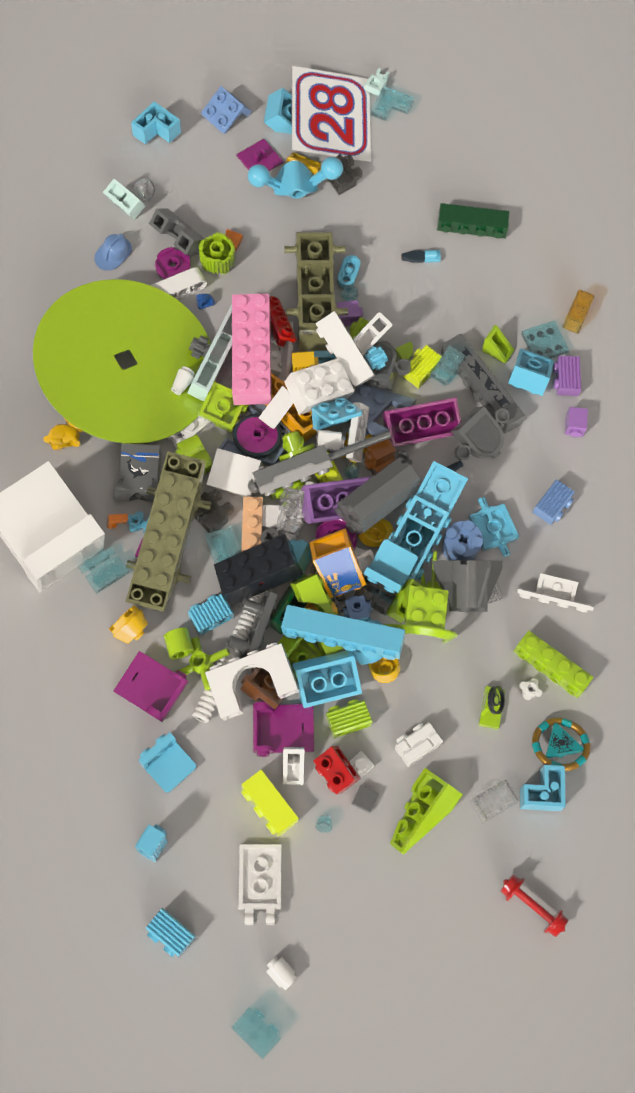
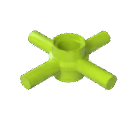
(207, 661)

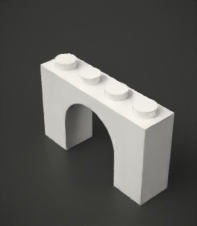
(224, 678)

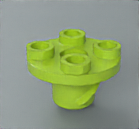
(294, 445)

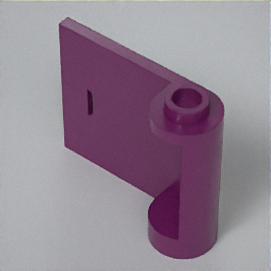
(151, 686)
(282, 728)

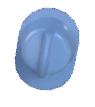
(112, 252)

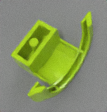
(425, 613)

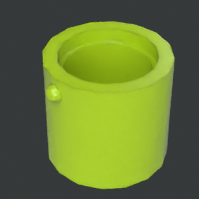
(178, 643)

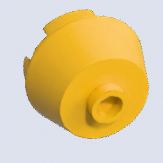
(129, 625)

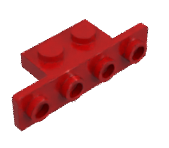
(279, 323)

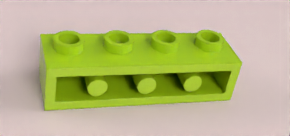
(553, 664)

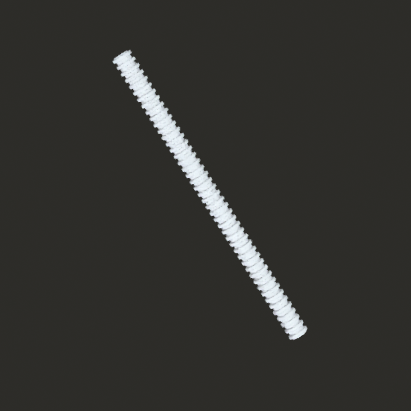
(242, 631)

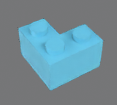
(155, 121)
(547, 795)

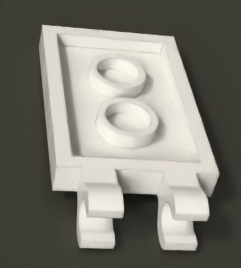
(260, 880)

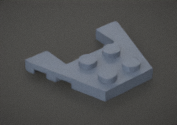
(378, 401)
(229, 445)

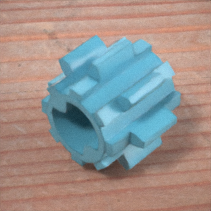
(376, 358)

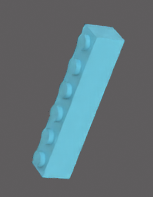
(343, 632)

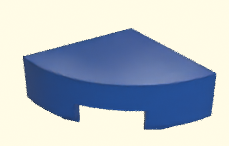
(204, 300)

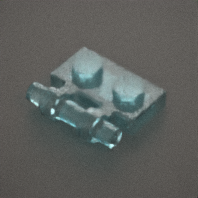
(105, 574)

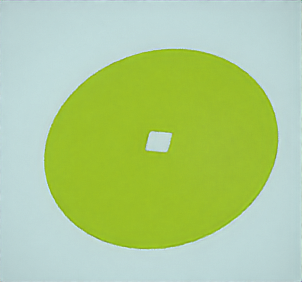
(83, 379)

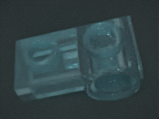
(447, 366)

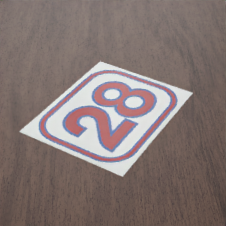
(330, 114)

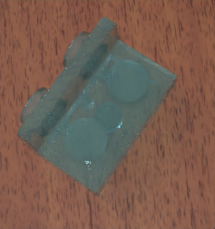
(257, 1032)

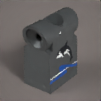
(138, 470)

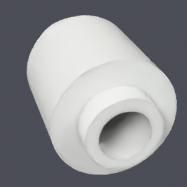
(281, 972)

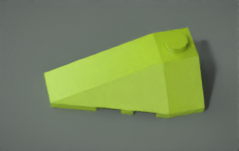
(429, 805)

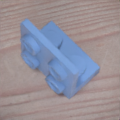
(224, 109)

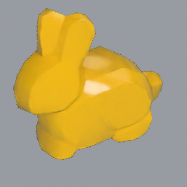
(63, 436)

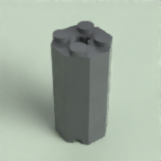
(378, 496)

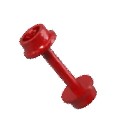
(555, 923)

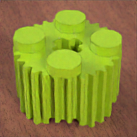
(217, 254)

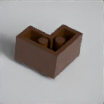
(379, 456)

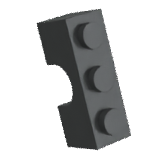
(169, 223)

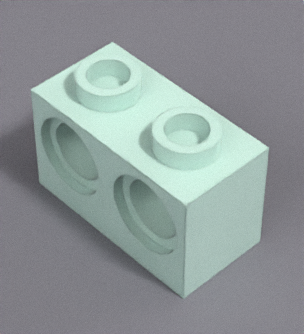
(124, 199)

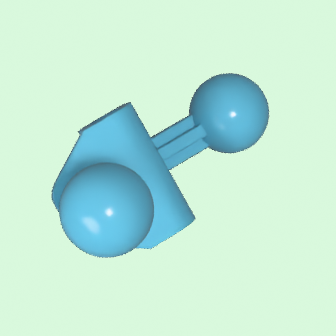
(294, 177)

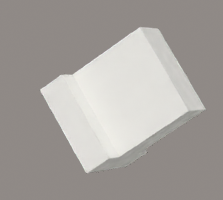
(47, 527)

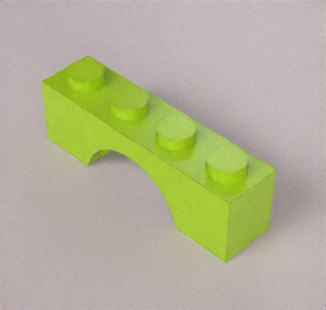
(311, 590)

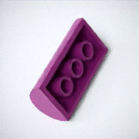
(422, 422)

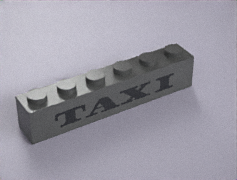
(484, 384)

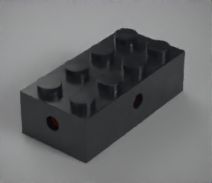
(257, 569)

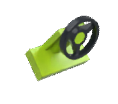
(492, 707)

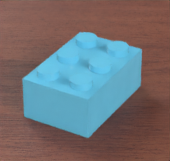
(327, 678)

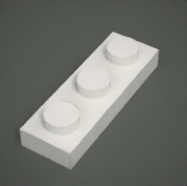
(358, 431)

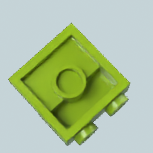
(220, 408)

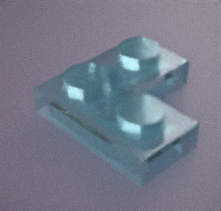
(391, 99)

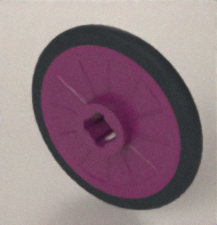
(256, 446)

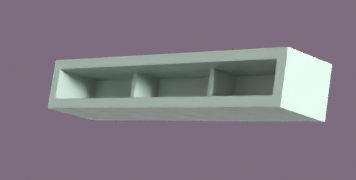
(213, 360)

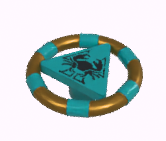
(561, 743)

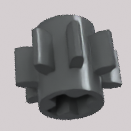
(199, 347)

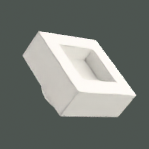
(361, 764)

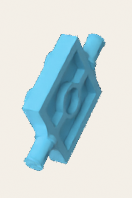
(495, 526)

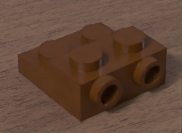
(261, 686)

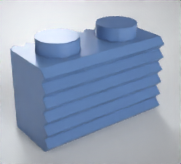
(553, 502)

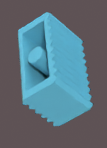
(210, 614)
(152, 842)
(170, 933)

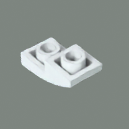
(277, 408)

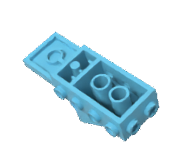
(428, 514)

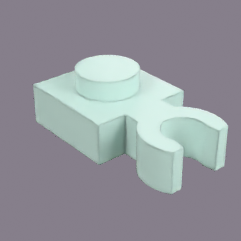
(376, 83)

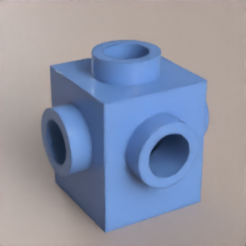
(357, 607)

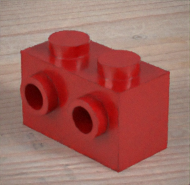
(336, 770)

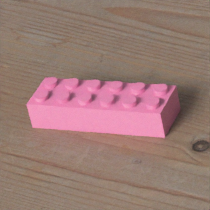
(251, 349)

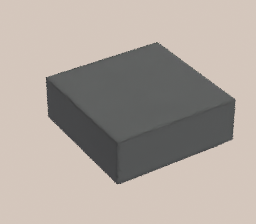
(365, 798)

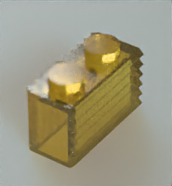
(578, 311)

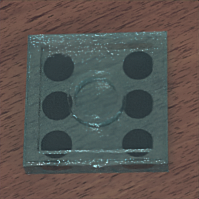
(545, 340)

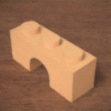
(251, 522)

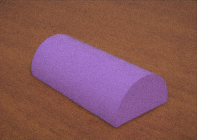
(322, 499)

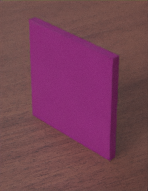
(261, 154)

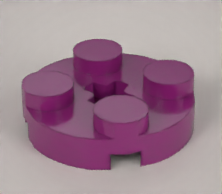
(169, 255)

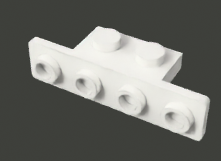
(281, 358)
(555, 589)

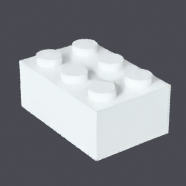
(318, 385)

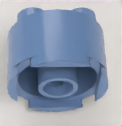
(455, 537)

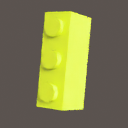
(269, 803)

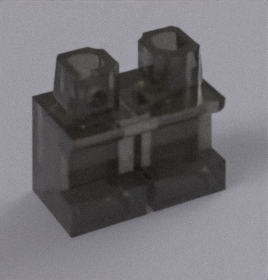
(348, 177)
(217, 516)
(381, 601)

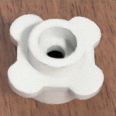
(527, 694)

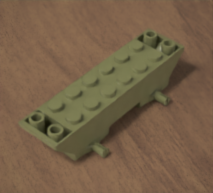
(314, 286)
(167, 532)

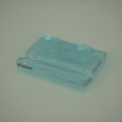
(222, 544)

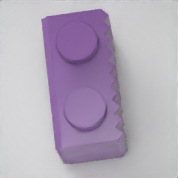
(567, 376)

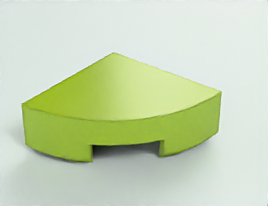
(405, 351)

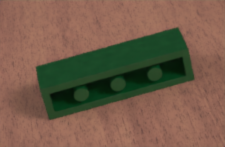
(473, 220)

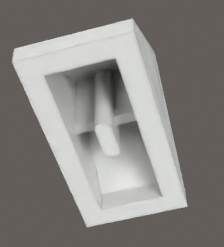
(293, 765)

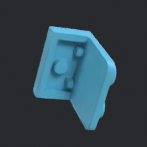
(333, 413)
(391, 566)
(167, 762)

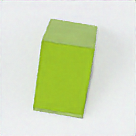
(497, 345)

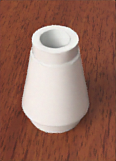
(183, 379)

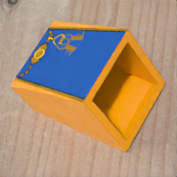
(337, 563)

